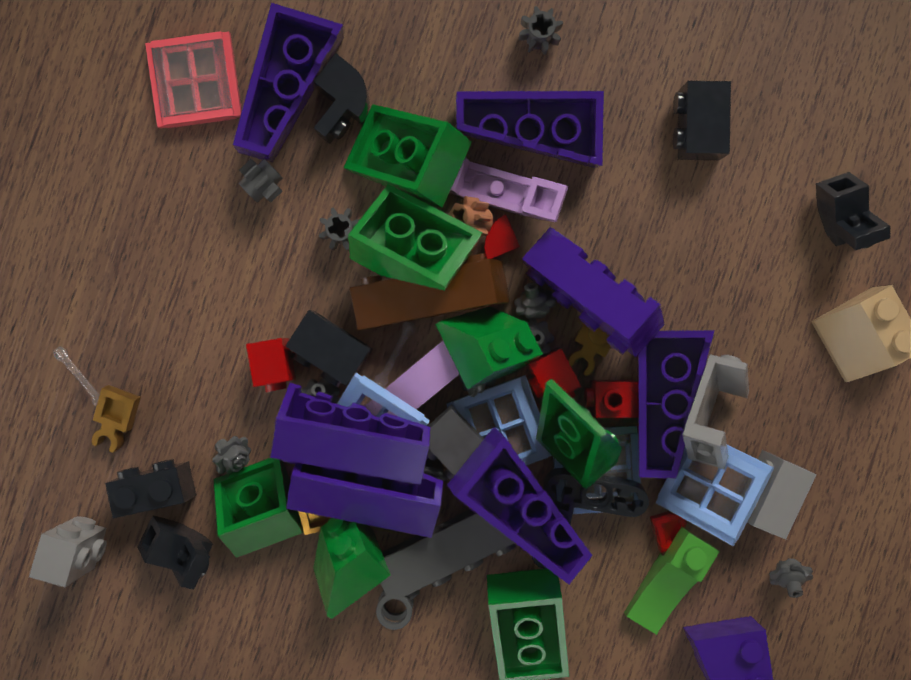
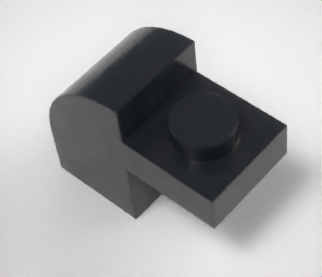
(349, 95)
(846, 213)
(176, 548)

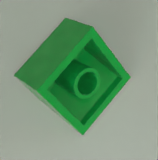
(488, 345)
(253, 507)
(347, 564)

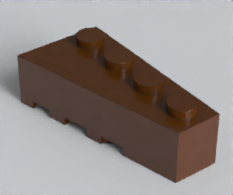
(397, 301)

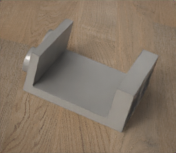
(705, 443)

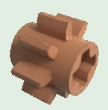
(473, 214)

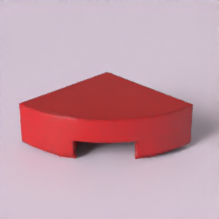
(500, 239)
(666, 528)

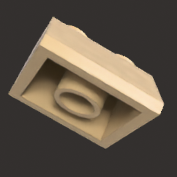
(866, 333)

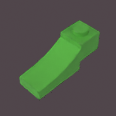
(670, 579)

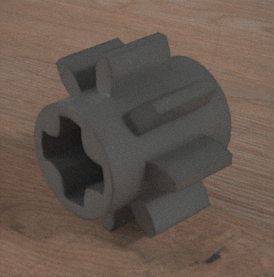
(546, 23)
(260, 180)
(331, 225)

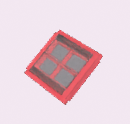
(193, 79)

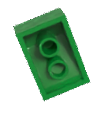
(409, 153)
(411, 240)
(575, 437)
(528, 625)

